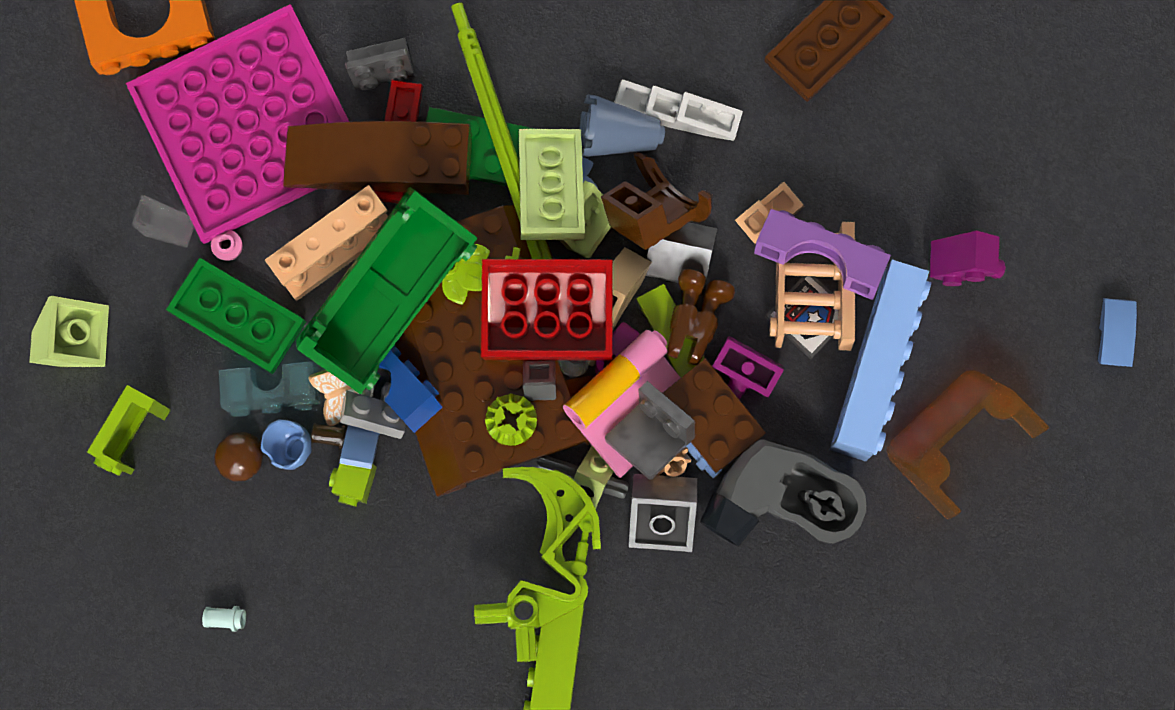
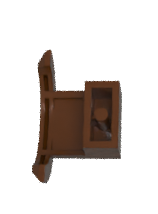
(653, 214)

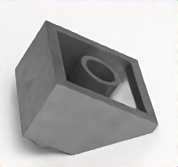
(663, 513)

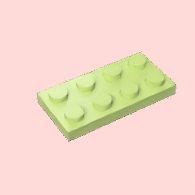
(551, 184)

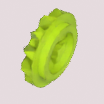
(506, 434)

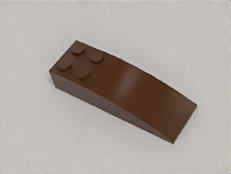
(380, 155)

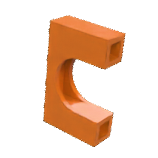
(111, 50)

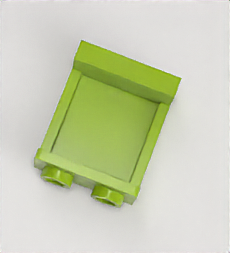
(121, 428)

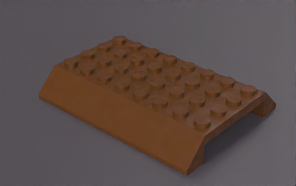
(446, 351)

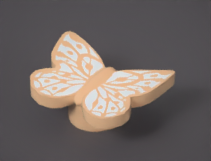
(334, 392)

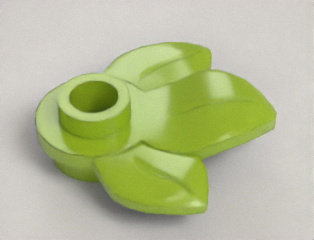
(465, 276)

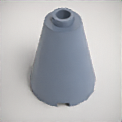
(617, 129)

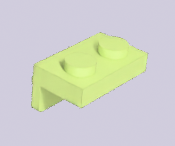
(595, 223)

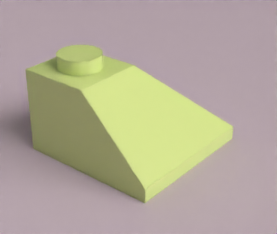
(70, 334)

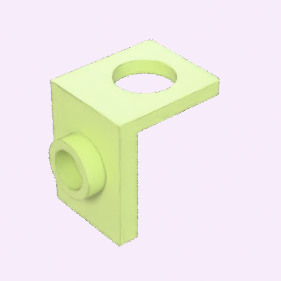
(594, 474)

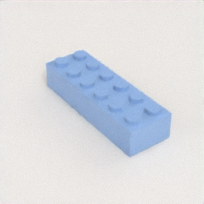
(879, 361)

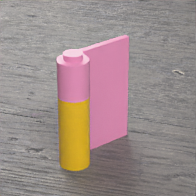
(615, 393)

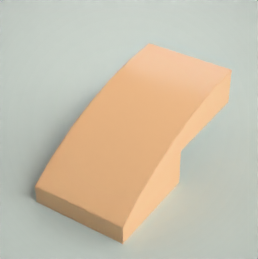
(779, 199)

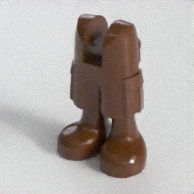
(690, 323)

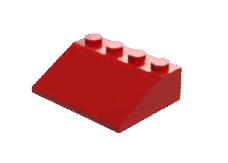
(547, 309)

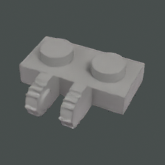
(371, 413)

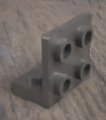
(379, 64)
(652, 432)

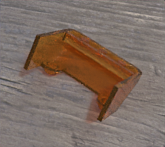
(918, 444)

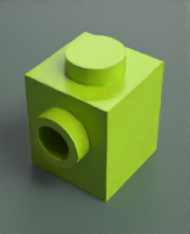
(352, 483)

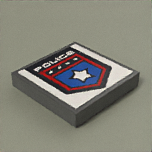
(808, 344)

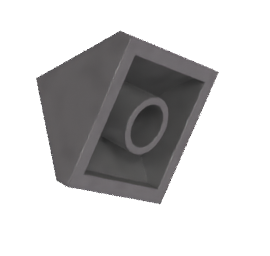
(681, 250)

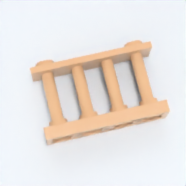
(328, 244)
(841, 300)

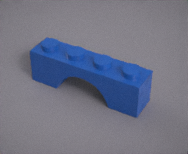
(407, 395)

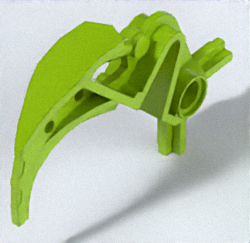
(546, 602)

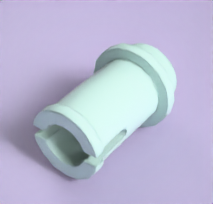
(224, 618)

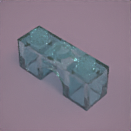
(241, 392)

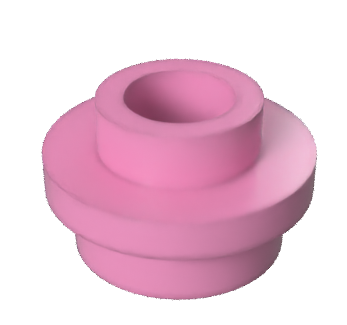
(230, 253)

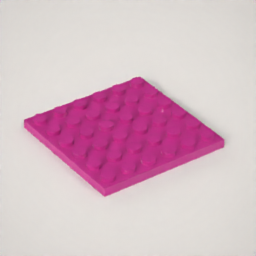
(227, 115)

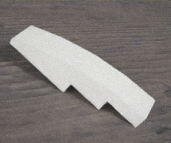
(680, 111)

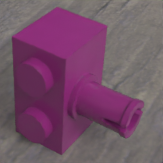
(966, 257)
(747, 368)

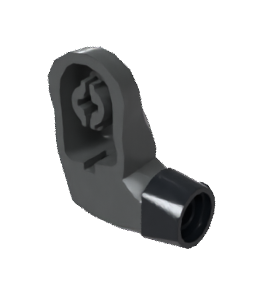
(788, 487)

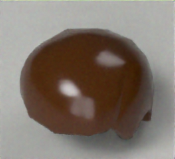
(239, 456)

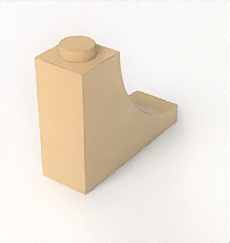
(628, 275)

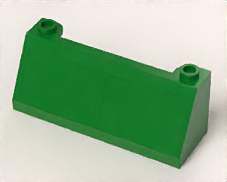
(384, 290)

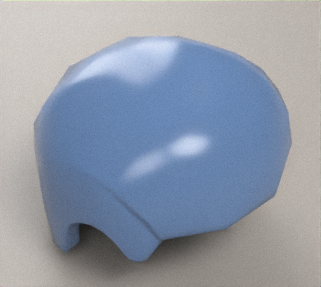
(286, 444)

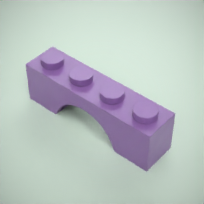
(787, 237)

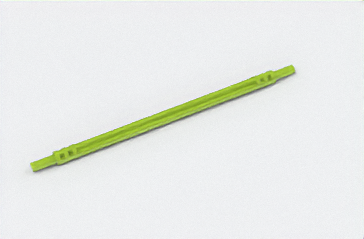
(494, 117)

